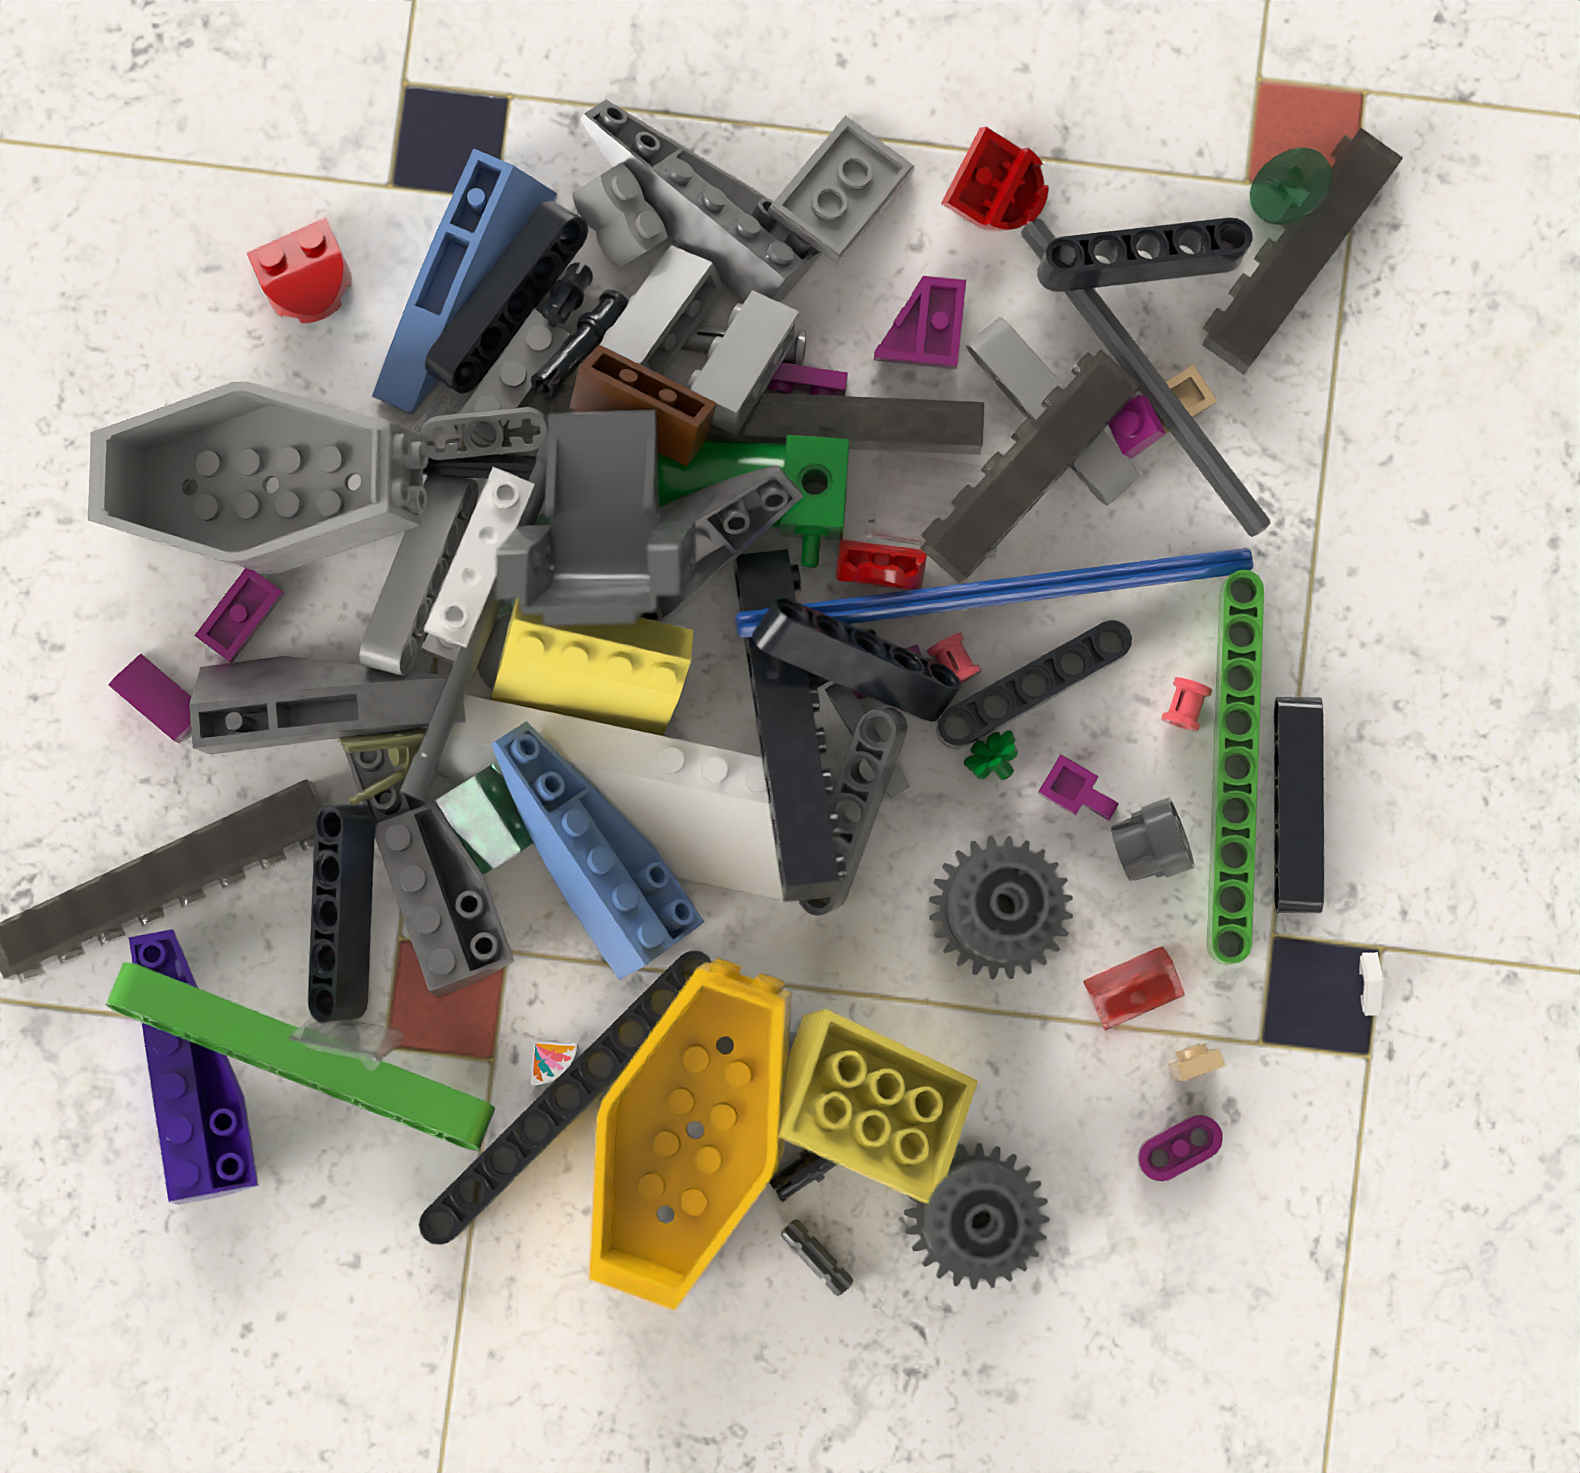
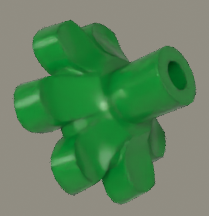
(993, 756)

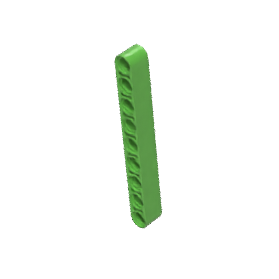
(1242, 746)
(266, 1045)

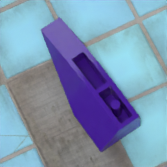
(194, 1097)

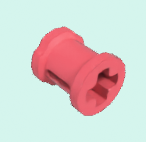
(953, 644)
(1186, 704)

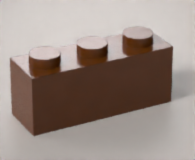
(619, 384)

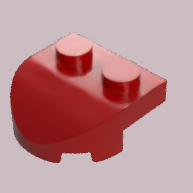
(997, 184)
(303, 272)
(880, 565)

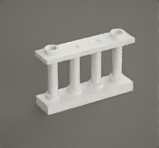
(475, 565)

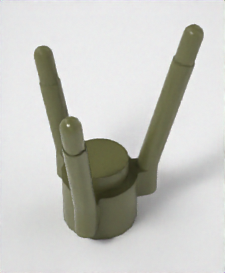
(401, 750)

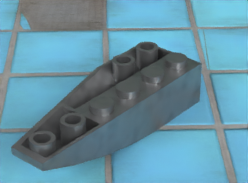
(704, 206)
(726, 524)
(305, 701)
(434, 883)

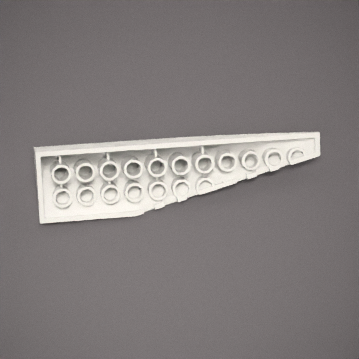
(688, 799)

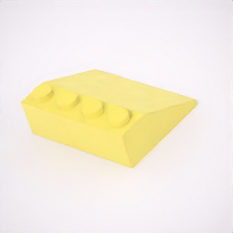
(595, 671)
(873, 1104)

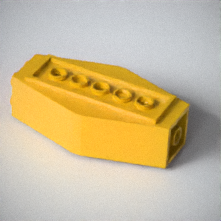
(644, 1141)

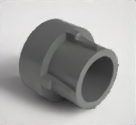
(1153, 842)

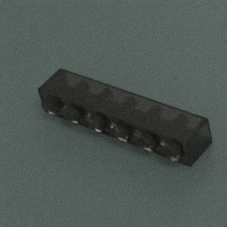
(1299, 253)
(1030, 466)

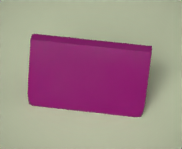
(155, 697)

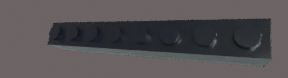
(790, 743)

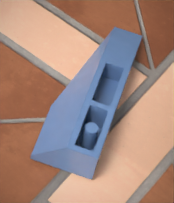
(476, 228)
(595, 856)

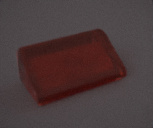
(1134, 987)

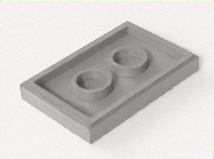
(841, 189)

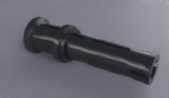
(589, 334)

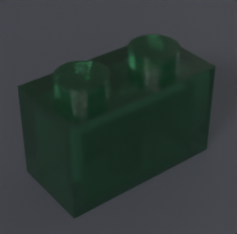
(486, 819)

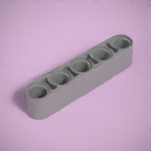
(1026, 384)
(418, 576)

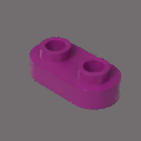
(1179, 1148)

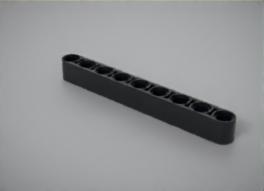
(548, 1108)

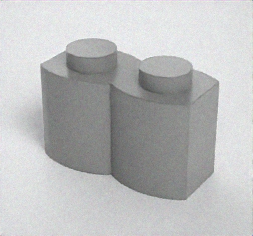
(619, 215)

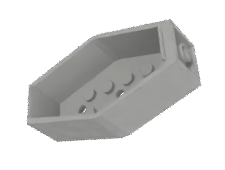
(232, 447)

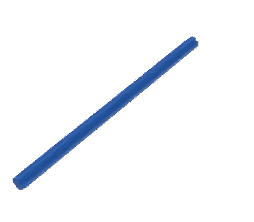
(1021, 588)

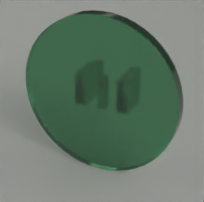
(1290, 186)

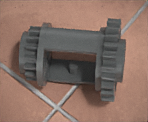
(977, 925)
(1002, 1242)

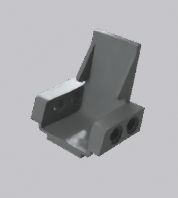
(605, 539)

